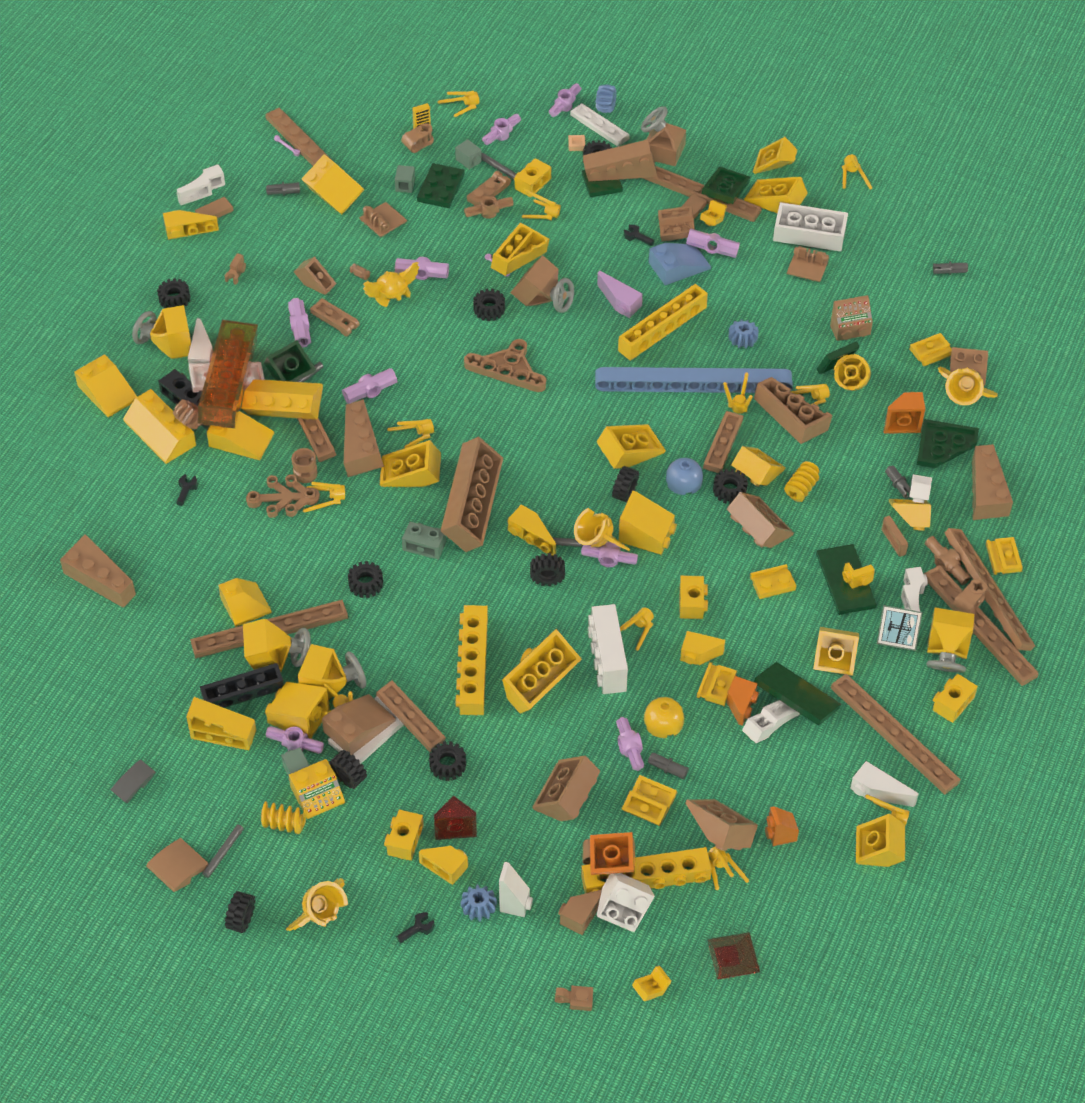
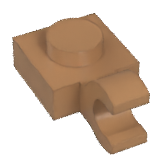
(236, 268)
(579, 997)

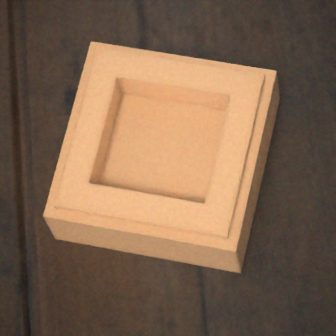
(576, 142)

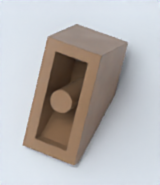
(315, 276)
(579, 911)

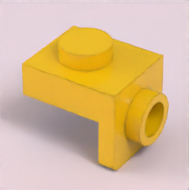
(714, 214)
(858, 577)
(652, 985)

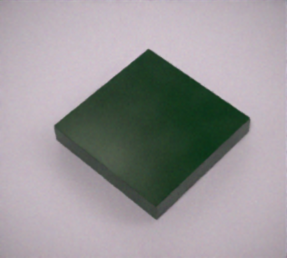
(600, 188)
(831, 358)

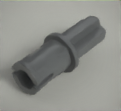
(284, 188)
(948, 268)
(898, 481)
(668, 765)

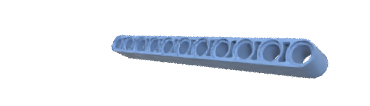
(685, 379)

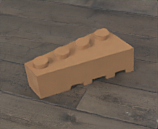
(621, 162)
(791, 411)
(360, 445)
(989, 486)
(95, 570)

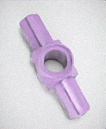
(565, 100)
(501, 129)
(609, 554)
(294, 733)
(630, 743)

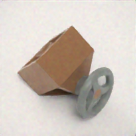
(664, 139)
(542, 286)

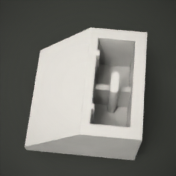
(624, 901)

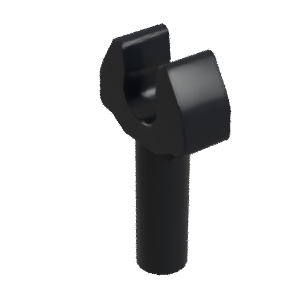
(634, 233)
(185, 488)
(417, 927)

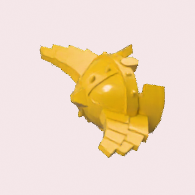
(391, 285)
(965, 386)
(595, 529)
(321, 904)

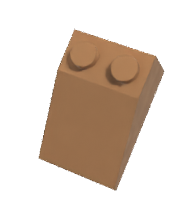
(356, 723)
(722, 824)

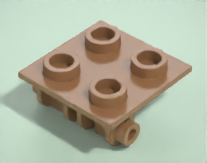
(382, 218)
(808, 264)
(969, 358)

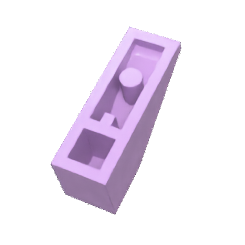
(621, 297)

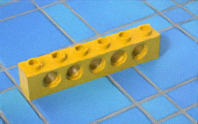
(662, 322)
(472, 671)
(655, 866)

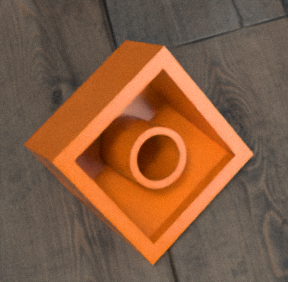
(905, 414)
(612, 853)

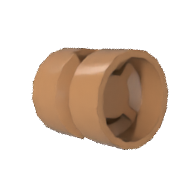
(304, 465)

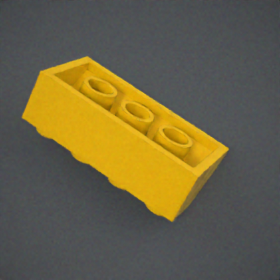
(282, 399)
(158, 427)
(539, 671)

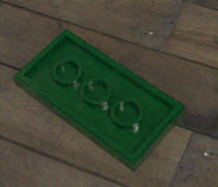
(844, 597)
(797, 693)

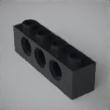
(177, 387)
(243, 686)

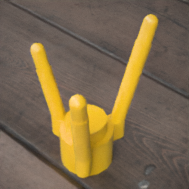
(470, 98)
(852, 165)
(551, 208)
(818, 392)
(739, 403)
(423, 427)
(336, 491)
(641, 619)
(338, 699)
(900, 814)
(720, 859)

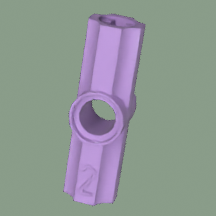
(724, 246)
(426, 268)
(299, 322)
(369, 386)

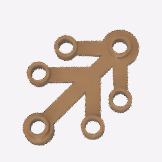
(305, 495)

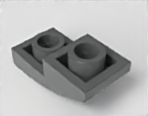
(133, 780)

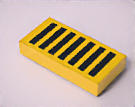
(421, 115)

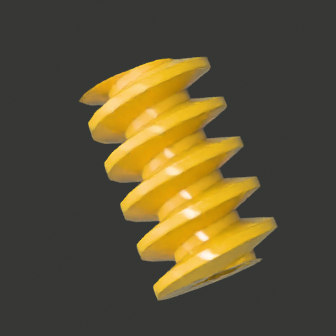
(802, 481)
(283, 819)

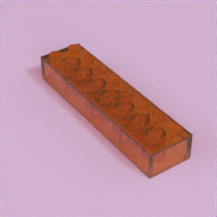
(227, 374)

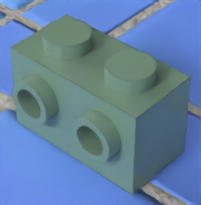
(423, 540)

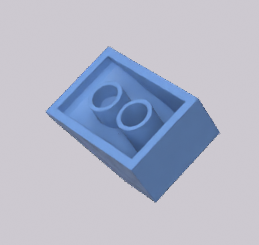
(676, 261)

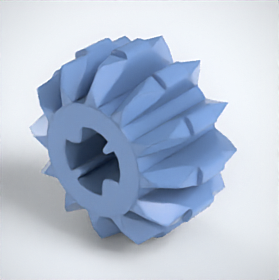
(606, 98)
(743, 333)
(485, 906)

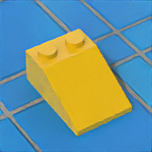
(332, 184)
(770, 192)
(105, 385)
(247, 438)
(629, 444)
(411, 466)

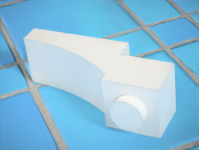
(202, 186)
(920, 488)
(914, 585)
(771, 718)

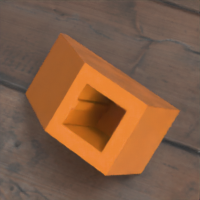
(740, 698)
(781, 827)

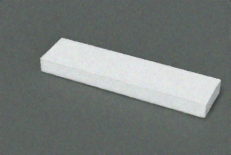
(600, 125)

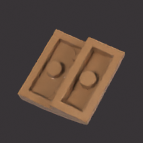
(675, 223)
(177, 864)

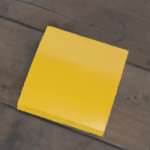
(649, 800)

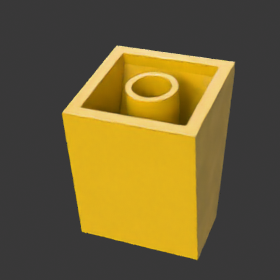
(646, 524)
(298, 707)

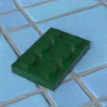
(440, 185)
(725, 185)

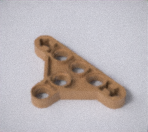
(500, 362)

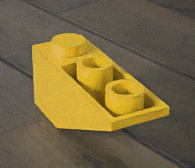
(186, 223)
(530, 528)

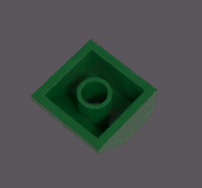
(289, 363)

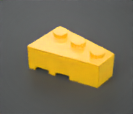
(519, 249)
(219, 725)

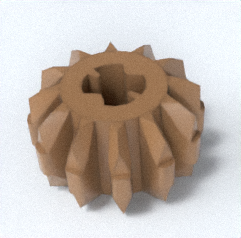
(187, 413)

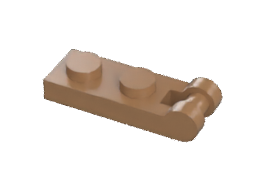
(489, 187)
(334, 316)

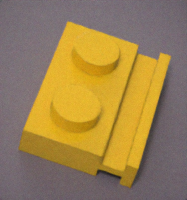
(931, 349)
(1004, 555)
(773, 581)
(716, 684)

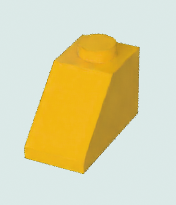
(701, 648)
(445, 862)

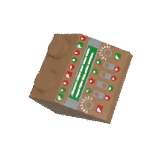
(851, 318)

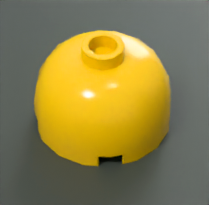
(852, 372)
(664, 717)

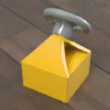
(167, 332)
(949, 638)
(269, 645)
(323, 667)

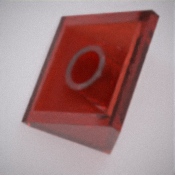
(455, 821)

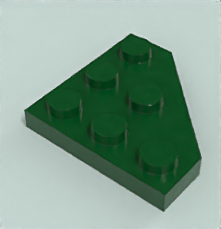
(944, 442)

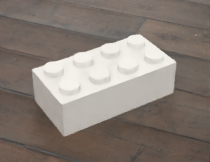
(810, 226)
(608, 649)

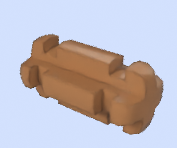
(360, 271)

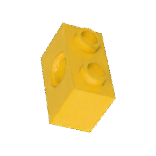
(533, 177)
(692, 597)
(950, 707)
(404, 846)

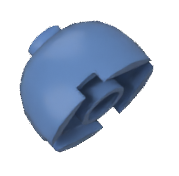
(684, 476)

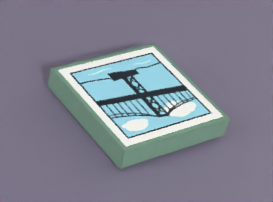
(899, 627)

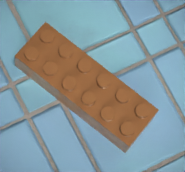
(472, 494)

